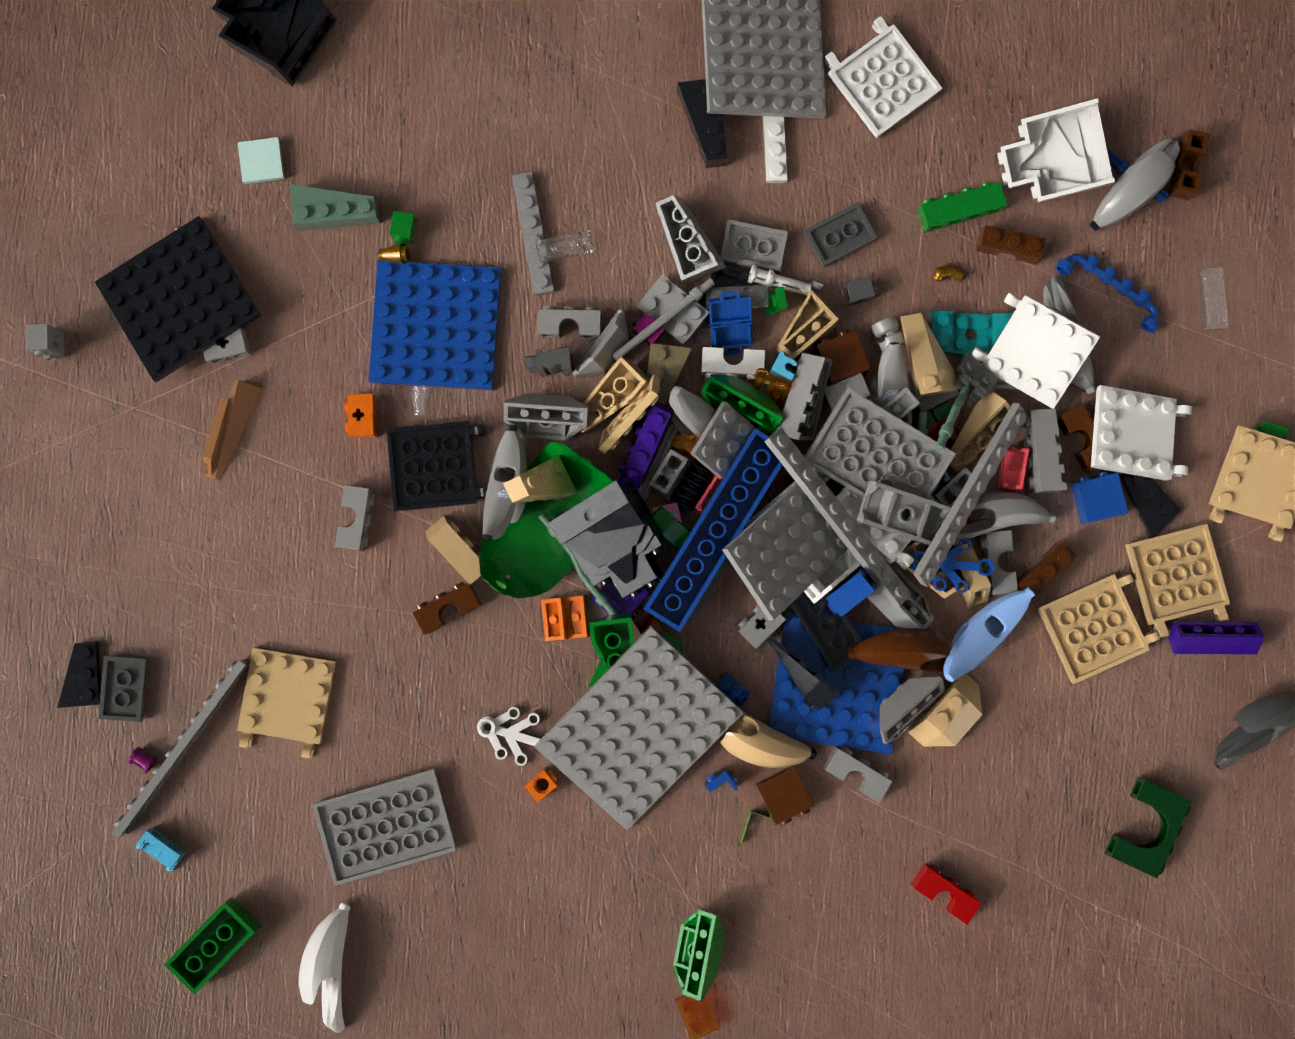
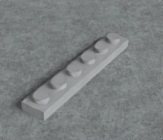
(532, 232)

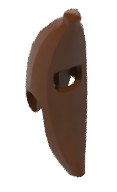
(905, 649)

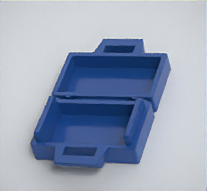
(730, 322)

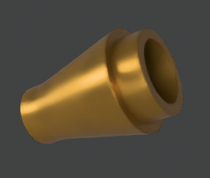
(397, 254)

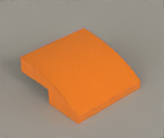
(565, 618)

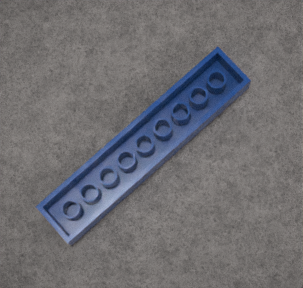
(715, 529)

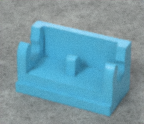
(781, 368)
(161, 848)

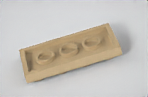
(632, 411)

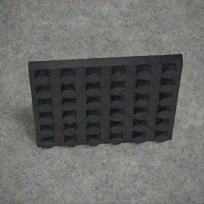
(177, 299)

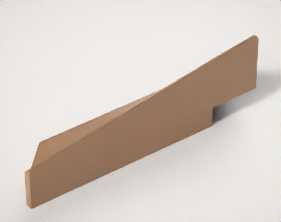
(228, 427)

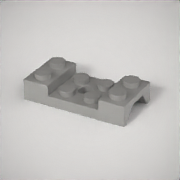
(883, 510)

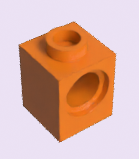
(537, 792)

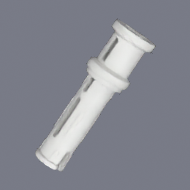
(771, 279)

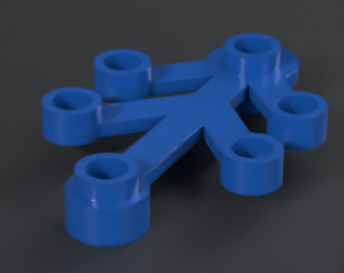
(950, 564)

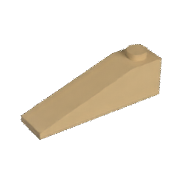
(928, 364)
(614, 391)
(978, 429)

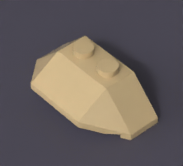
(950, 715)

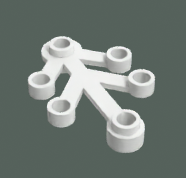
(511, 734)

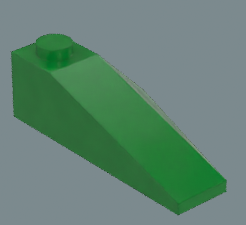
(612, 637)

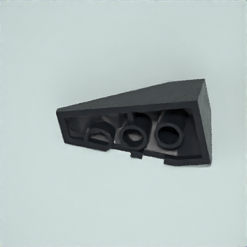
(810, 685)

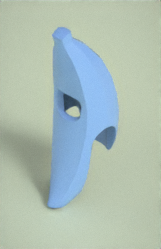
(985, 633)

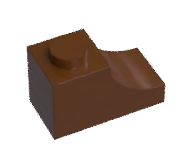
(644, 620)

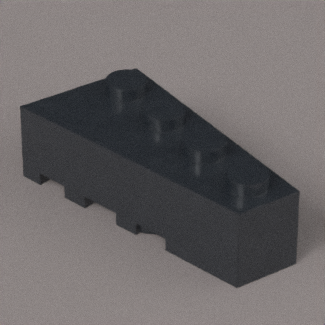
(706, 127)

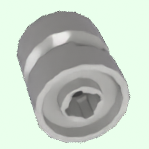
(888, 332)

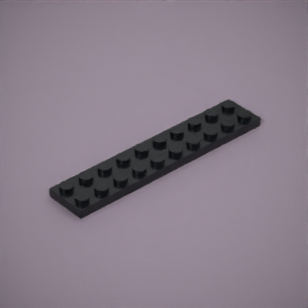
(827, 630)

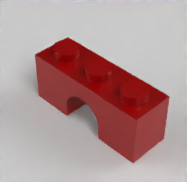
(962, 903)

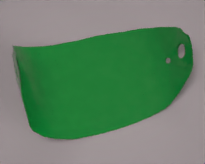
(526, 548)

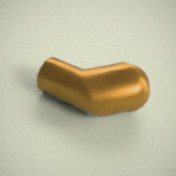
(945, 271)

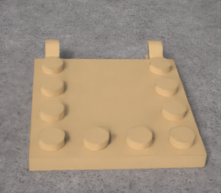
(1257, 480)
(1178, 576)
(1095, 628)
(286, 698)

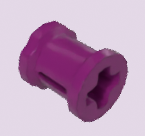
(142, 760)

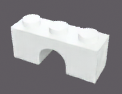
(714, 363)

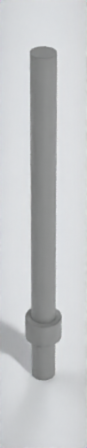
(695, 295)

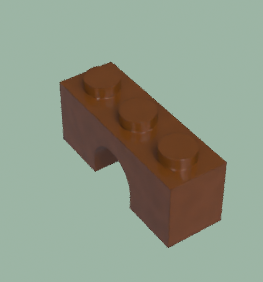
(1185, 177)
(999, 240)
(1079, 421)
(1052, 564)
(429, 615)

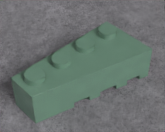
(326, 208)

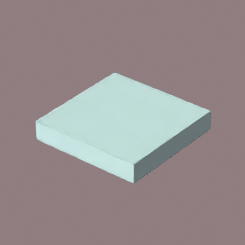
(261, 160)

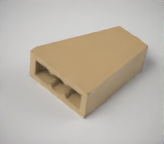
(978, 585)

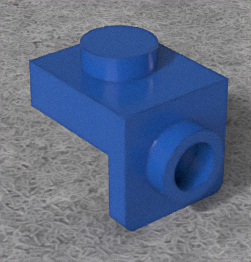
(733, 689)
(715, 780)

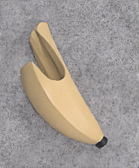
(763, 745)

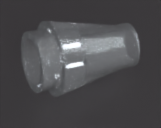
(420, 398)

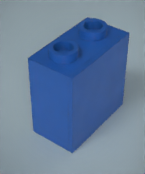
(1099, 497)
(851, 592)

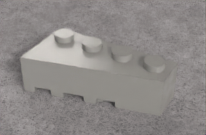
(806, 397)
(1044, 452)

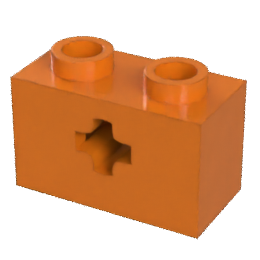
(367, 425)

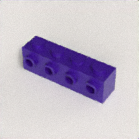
(648, 439)
(1215, 637)

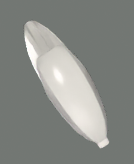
(324, 964)

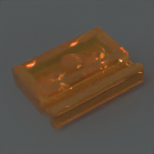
(697, 1016)

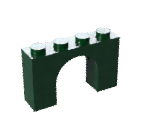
(1152, 856)

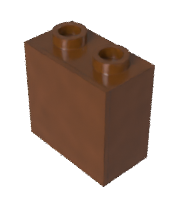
(846, 355)
(785, 795)

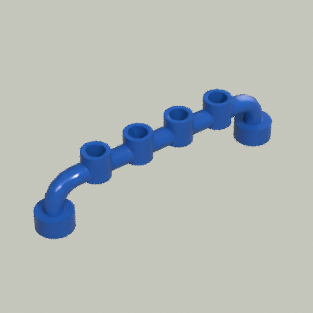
(1123, 287)

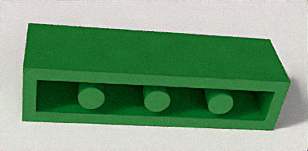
(961, 207)

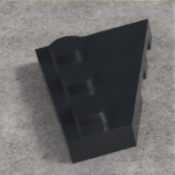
(1151, 502)
(83, 677)

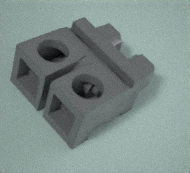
(550, 361)

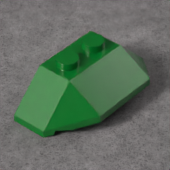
(745, 399)
(698, 953)

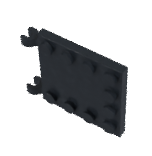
(433, 466)

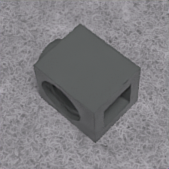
(859, 290)

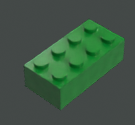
(212, 945)

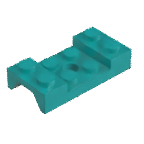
(950, 330)

